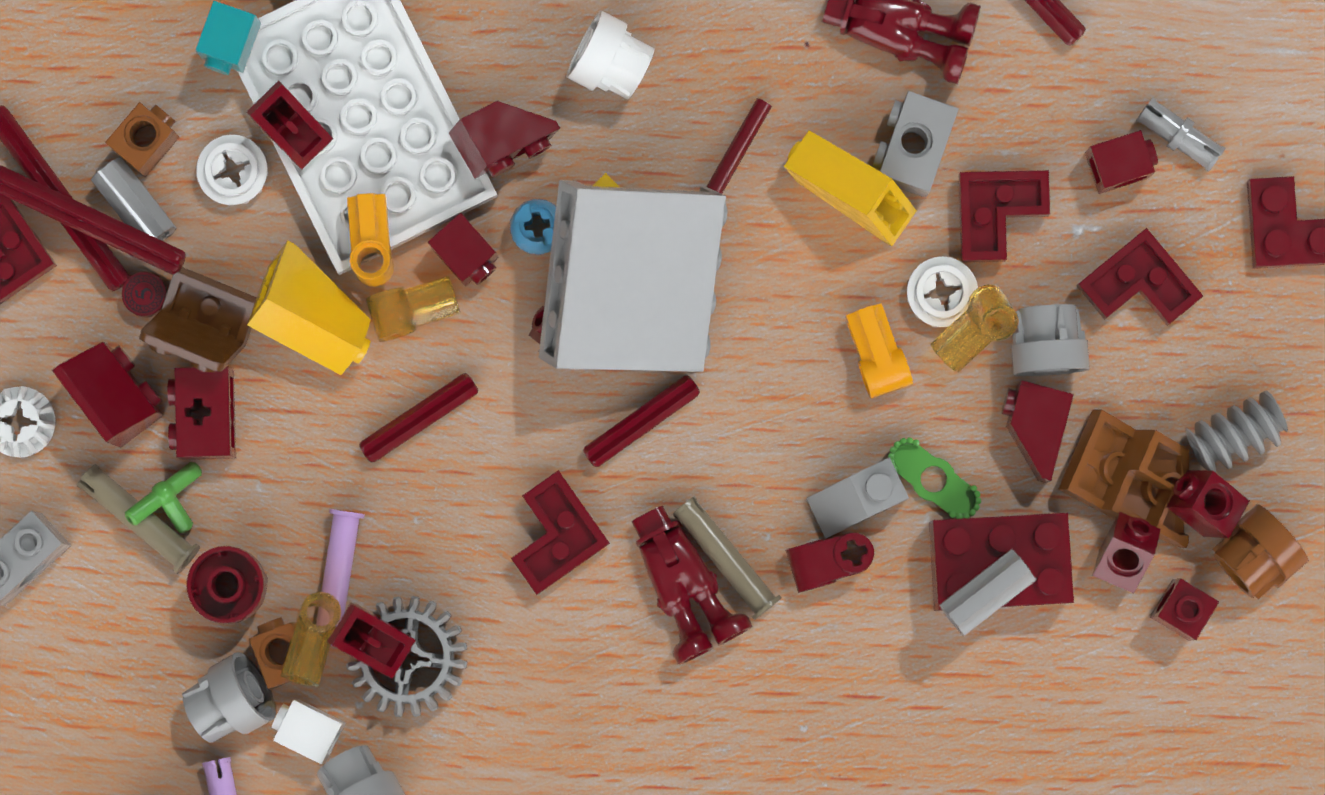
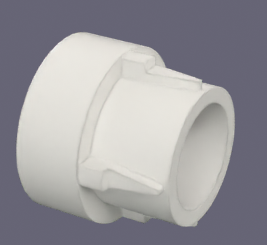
(610, 57)

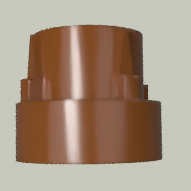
(1260, 553)

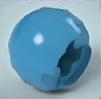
(523, 217)

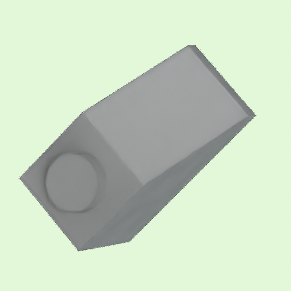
(857, 498)

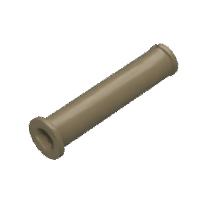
(151, 529)
(726, 557)

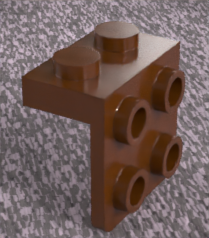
(201, 321)

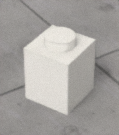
(307, 730)

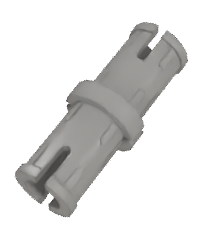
(1180, 134)

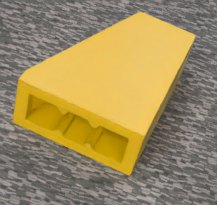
(850, 187)
(309, 312)

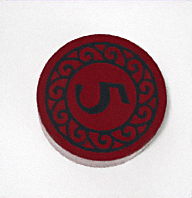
(144, 294)

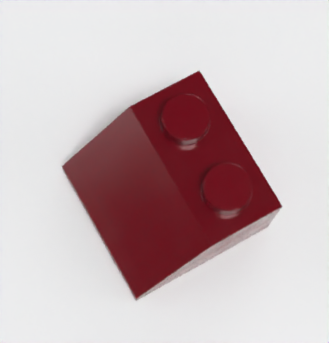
(110, 393)

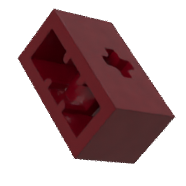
(217, 435)

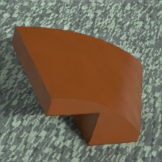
(1128, 473)

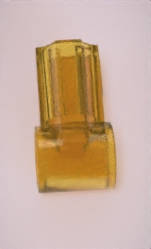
(401, 311)
(976, 329)
(308, 643)

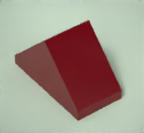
(289, 125)
(371, 640)

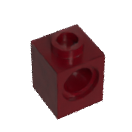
(1121, 161)
(464, 251)
(1222, 507)
(1119, 564)
(1184, 609)

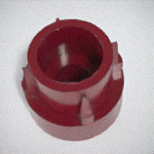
(202, 582)

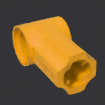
(370, 235)
(880, 362)

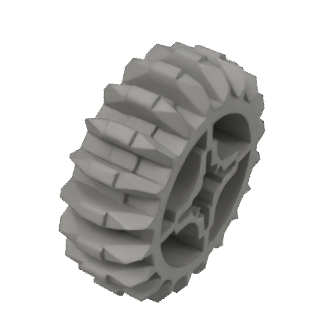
(444, 661)

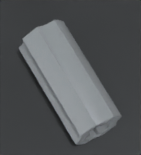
(132, 200)
(987, 592)

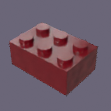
(970, 545)

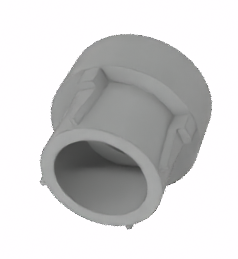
(1049, 341)
(229, 699)
(357, 774)

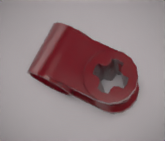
(821, 561)

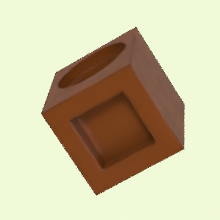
(147, 157)
(261, 644)

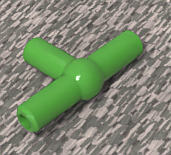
(164, 495)

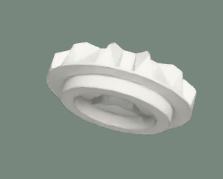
(212, 164)
(923, 281)
(36, 408)

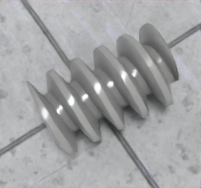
(1237, 432)

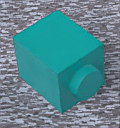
(227, 38)

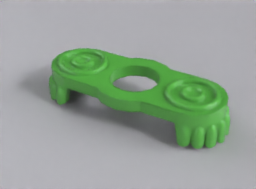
(956, 497)

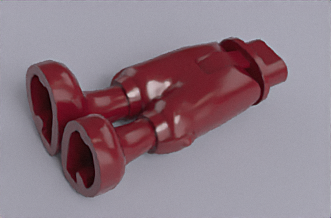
(895, 29)
(679, 576)

